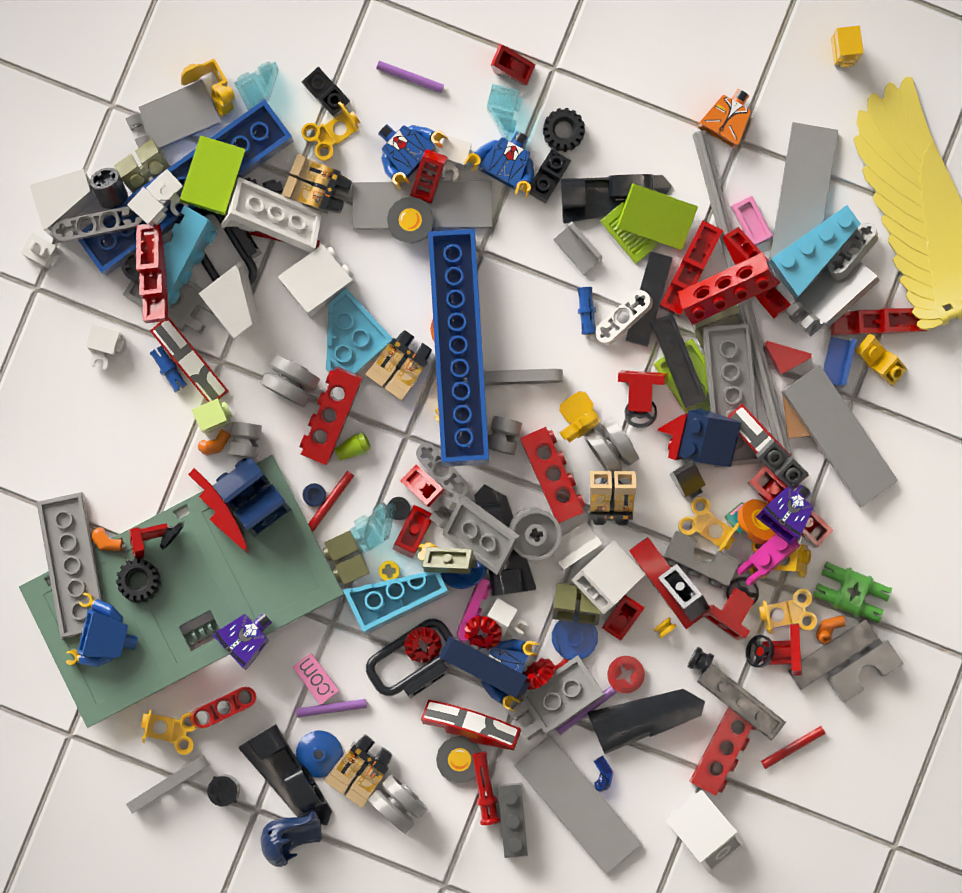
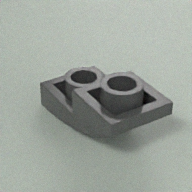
(782, 464)

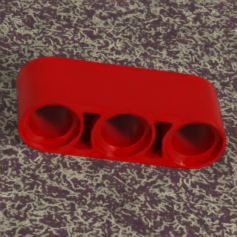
(234, 705)

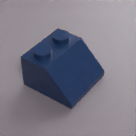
(709, 438)
(240, 483)
(262, 510)

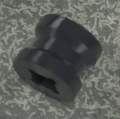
(700, 660)

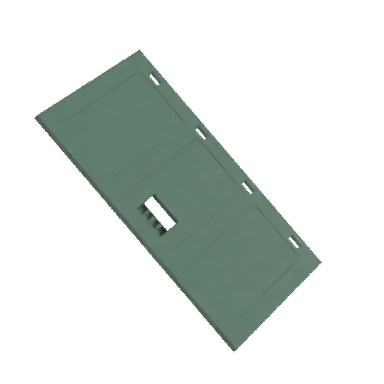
(199, 574)

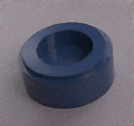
(314, 495)

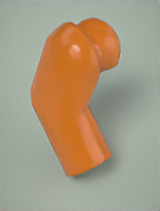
(214, 446)
(103, 542)
(827, 626)

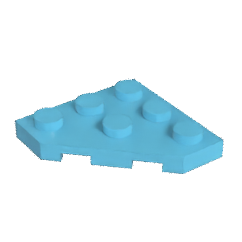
(352, 334)

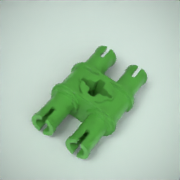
(863, 586)

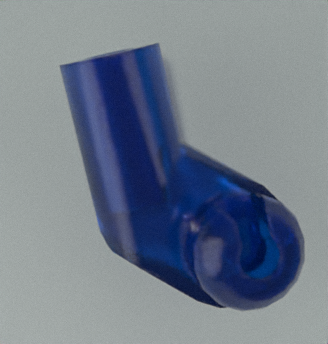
(605, 776)

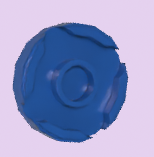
(574, 638)

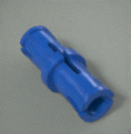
(586, 310)
(168, 368)

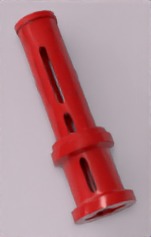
(484, 801)

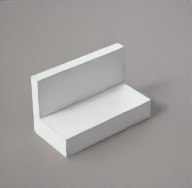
(576, 545)

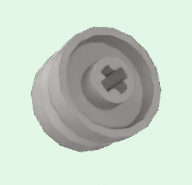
(290, 380)
(611, 447)
(548, 533)
(400, 801)

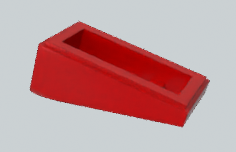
(434, 162)

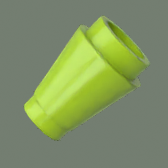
(354, 446)

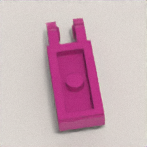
(767, 558)
(472, 609)

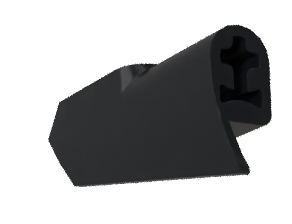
(599, 196)
(516, 573)
(643, 717)
(283, 772)

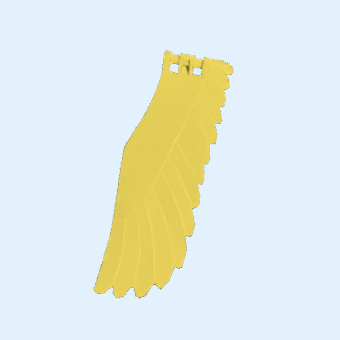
(917, 201)

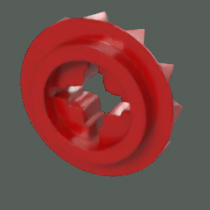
(487, 626)
(428, 636)
(543, 669)
(636, 678)

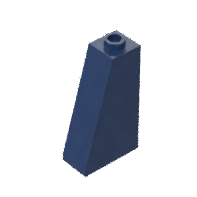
(484, 667)

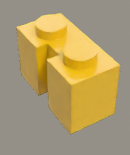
(847, 46)

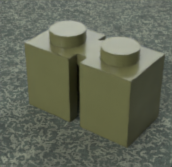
(152, 162)
(341, 547)
(565, 603)

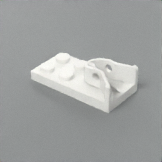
(265, 211)

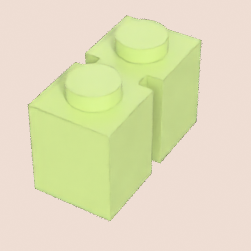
(212, 416)

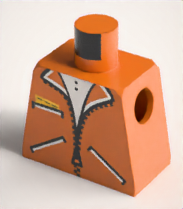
(727, 118)

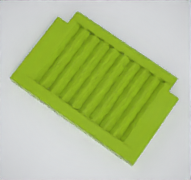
(634, 245)

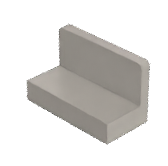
(578, 248)

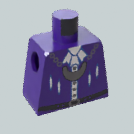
(787, 513)
(244, 638)

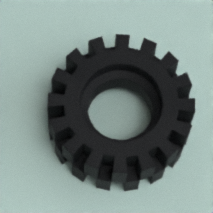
(566, 116)
(152, 580)

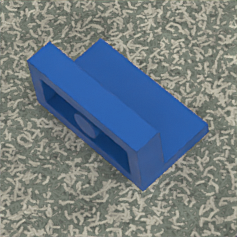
(839, 360)

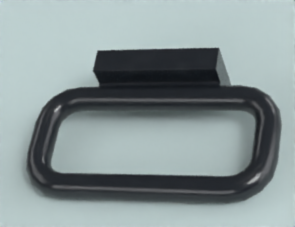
(243, 244)
(420, 678)

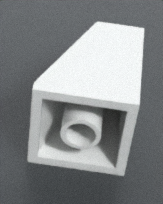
(62, 197)
(316, 280)
(232, 300)
(705, 831)

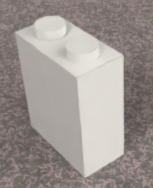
(608, 577)

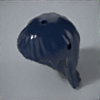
(285, 834)

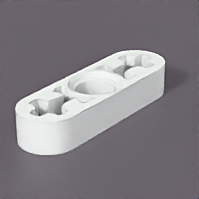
(641, 311)

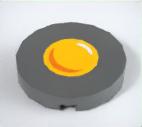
(410, 220)
(456, 759)

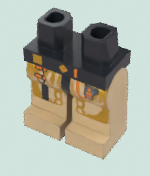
(323, 185)
(401, 358)
(610, 504)
(362, 763)

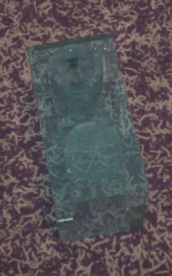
(258, 85)
(501, 108)
(375, 529)

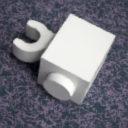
(456, 153)
(171, 184)
(148, 204)
(40, 251)
(104, 342)
(503, 615)

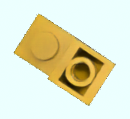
(880, 360)

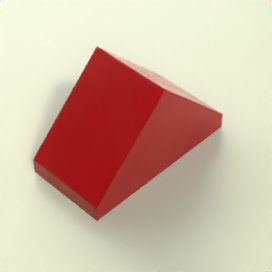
(785, 357)

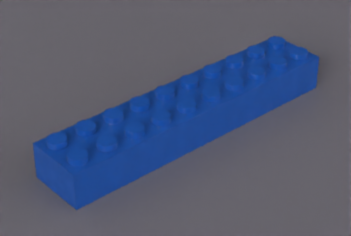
(256, 131)
(458, 348)

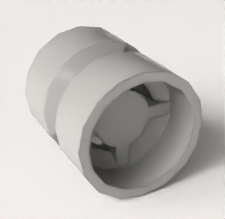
(504, 435)
(244, 440)

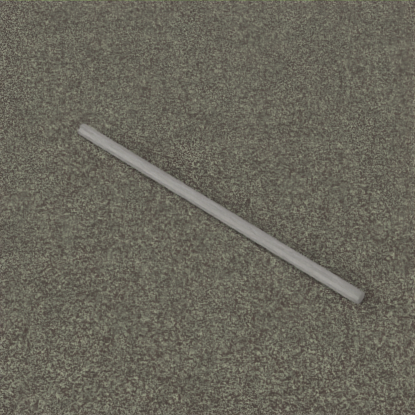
(745, 307)

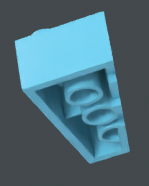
(186, 250)
(809, 254)
(394, 598)

